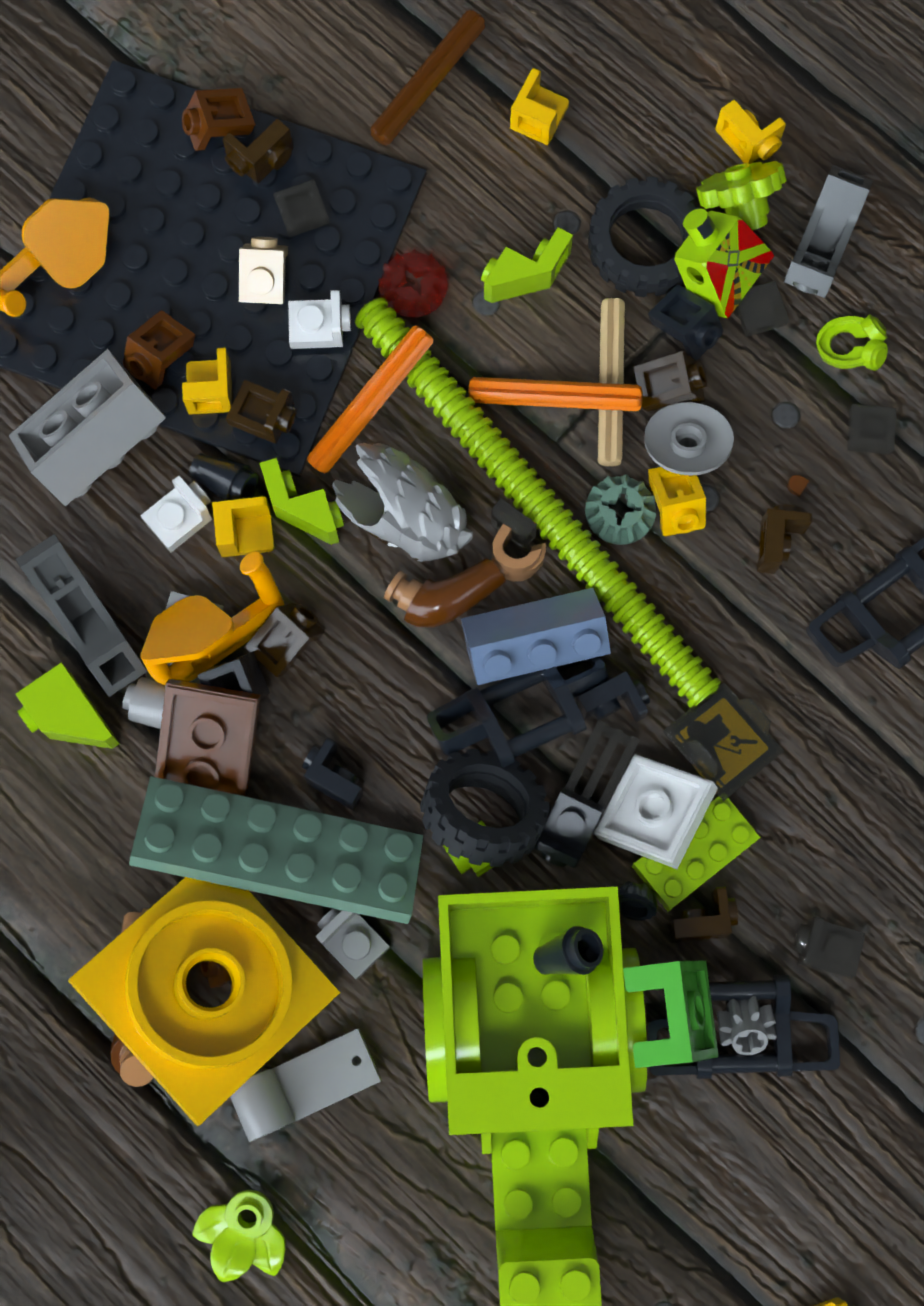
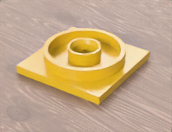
(190, 1048)

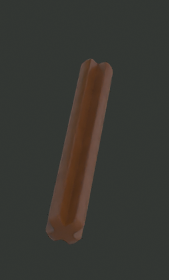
(427, 77)

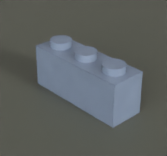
(536, 636)

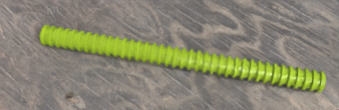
(543, 509)

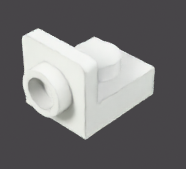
(318, 322)
(178, 514)

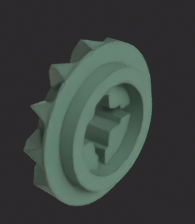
(603, 520)

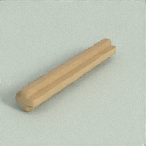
(611, 371)

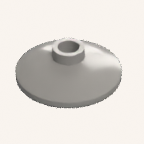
(689, 425)

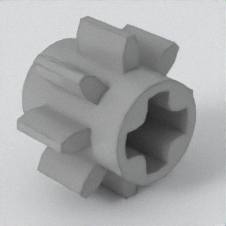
(746, 1025)

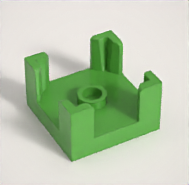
(687, 1012)

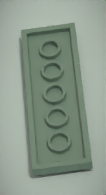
(277, 850)

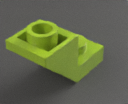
(518, 275)
(308, 511)

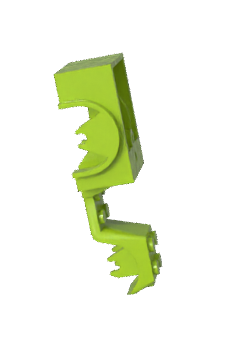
(508, 1029)

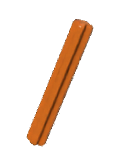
(556, 393)
(370, 399)

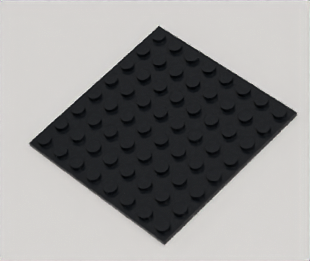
(177, 248)

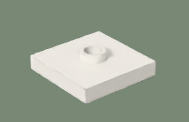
(655, 811)

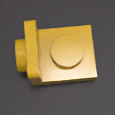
(743, 135)
(679, 501)

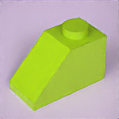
(63, 710)

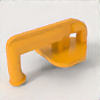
(64, 239)
(200, 634)

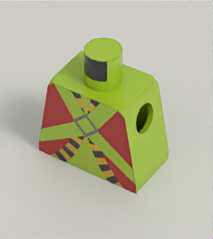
(720, 258)

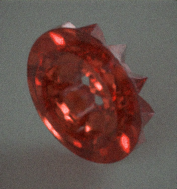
(406, 300)

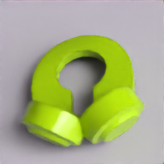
(871, 355)

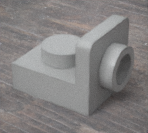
(351, 941)

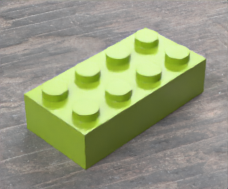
(716, 843)

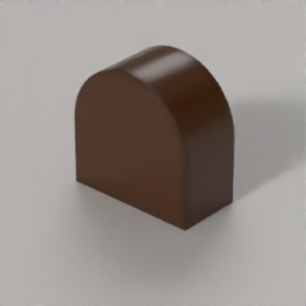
(797, 485)

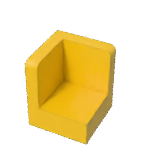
(537, 110)
(208, 385)
(243, 526)

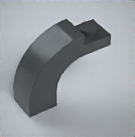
(828, 231)
(81, 615)

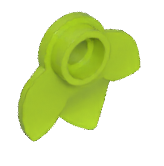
(238, 1242)

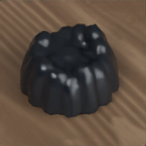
(637, 901)

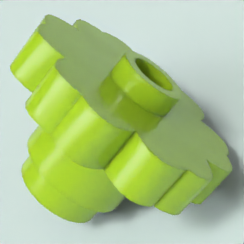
(743, 191)

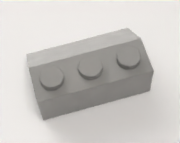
(86, 428)

